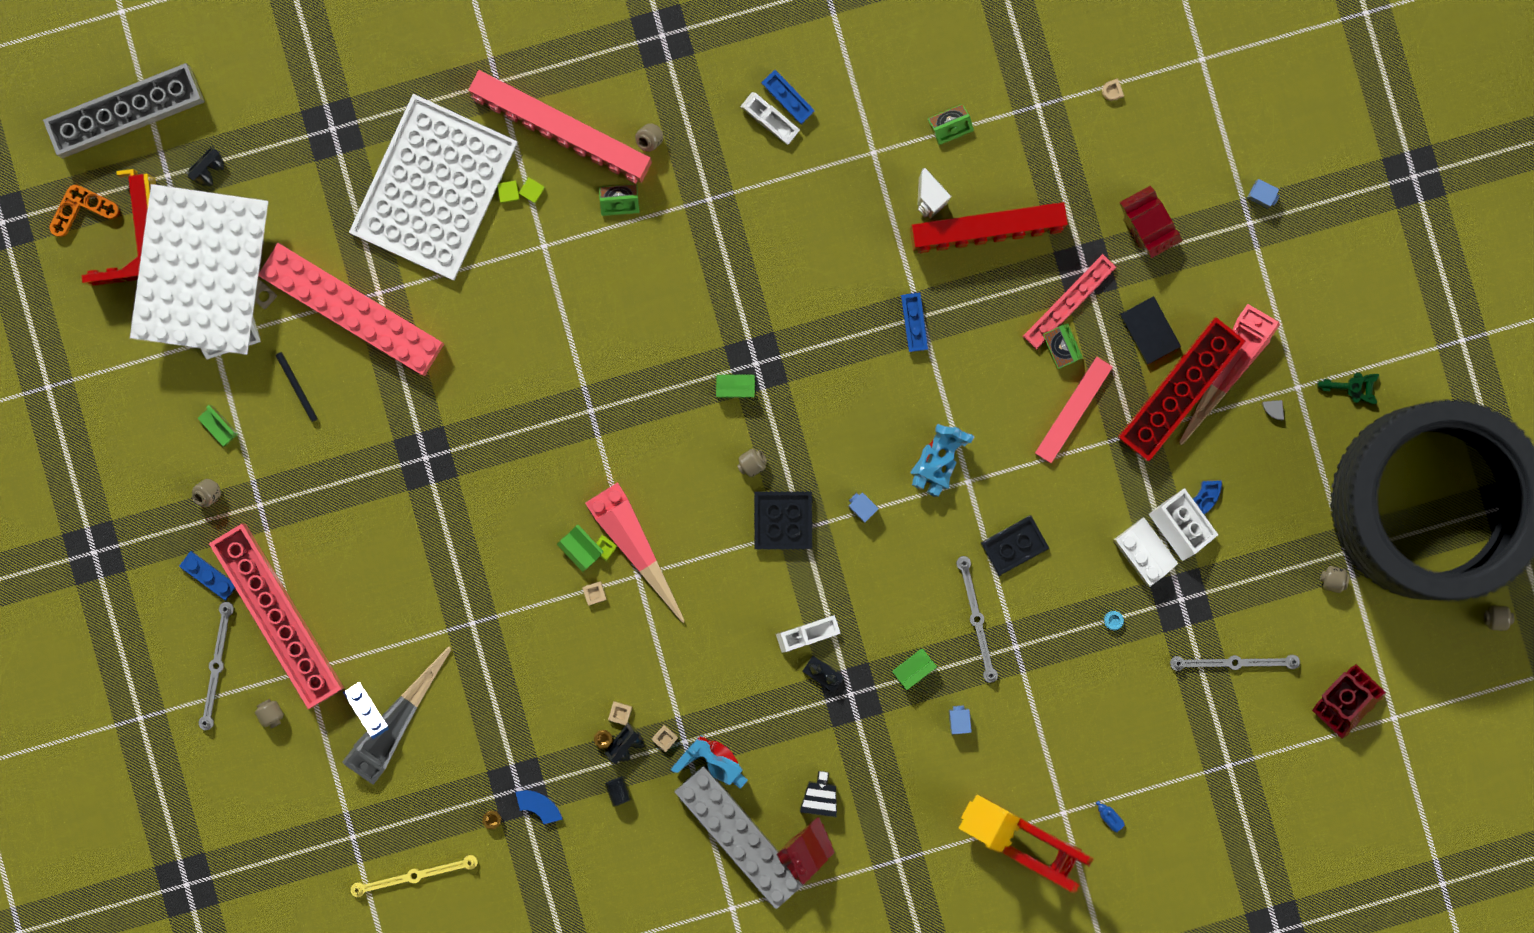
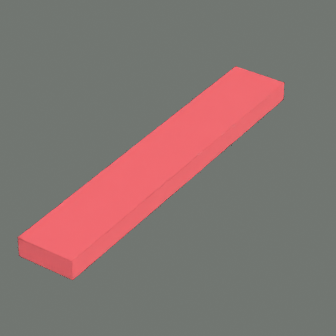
(1069, 301)
(1073, 410)

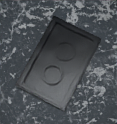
(1150, 330)
(1014, 545)

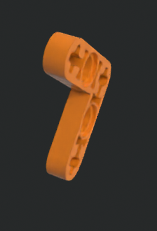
(76, 204)

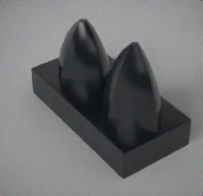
(199, 171)
(823, 674)
(619, 747)

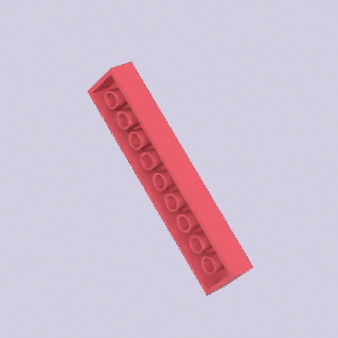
(559, 126)
(351, 309)
(276, 615)

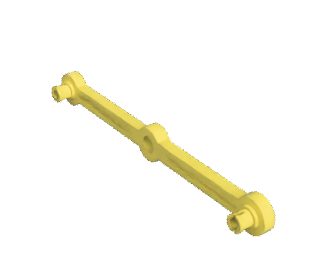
(359, 889)

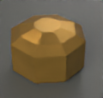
(603, 739)
(491, 819)

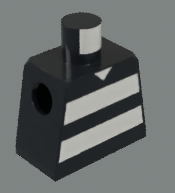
(820, 797)

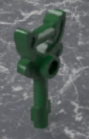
(1353, 387)

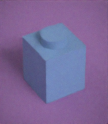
(1263, 194)
(862, 506)
(959, 720)

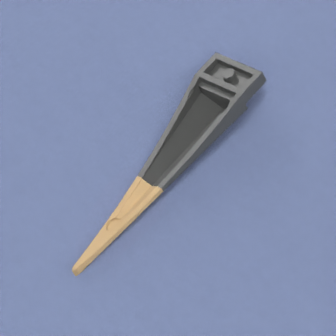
(371, 755)

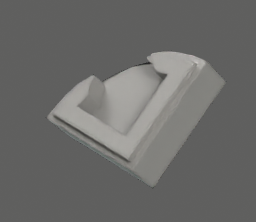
(1274, 409)

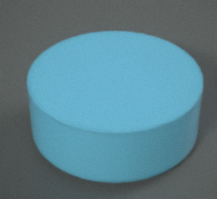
(1113, 620)

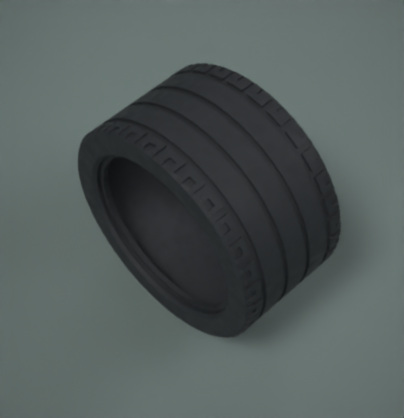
(1356, 506)

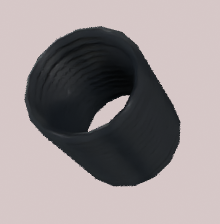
(617, 791)

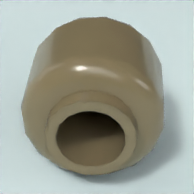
(649, 137)
(752, 462)
(206, 493)
(1335, 579)
(1498, 618)
(269, 713)

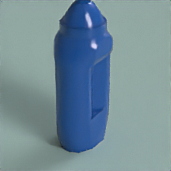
(1110, 817)

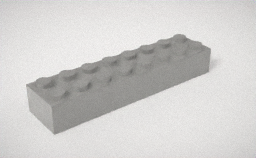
(123, 110)
(738, 836)

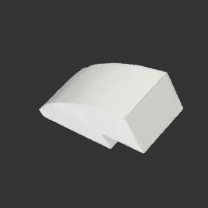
(769, 118)
(808, 634)

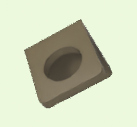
(262, 287)

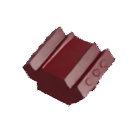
(1149, 222)
(1348, 701)
(807, 851)

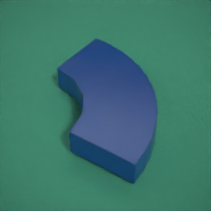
(1208, 495)
(540, 804)

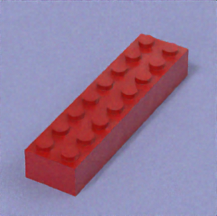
(988, 226)
(1181, 389)

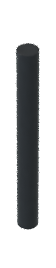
(296, 386)

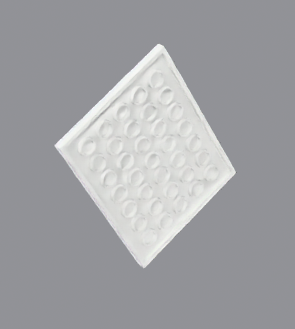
(433, 187)
(199, 269)

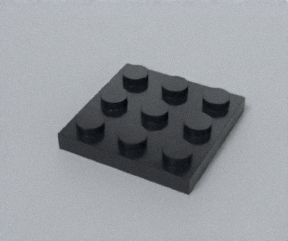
(782, 520)

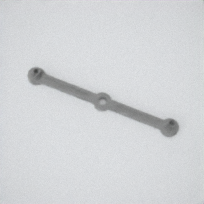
(964, 564)
(225, 609)
(1178, 663)

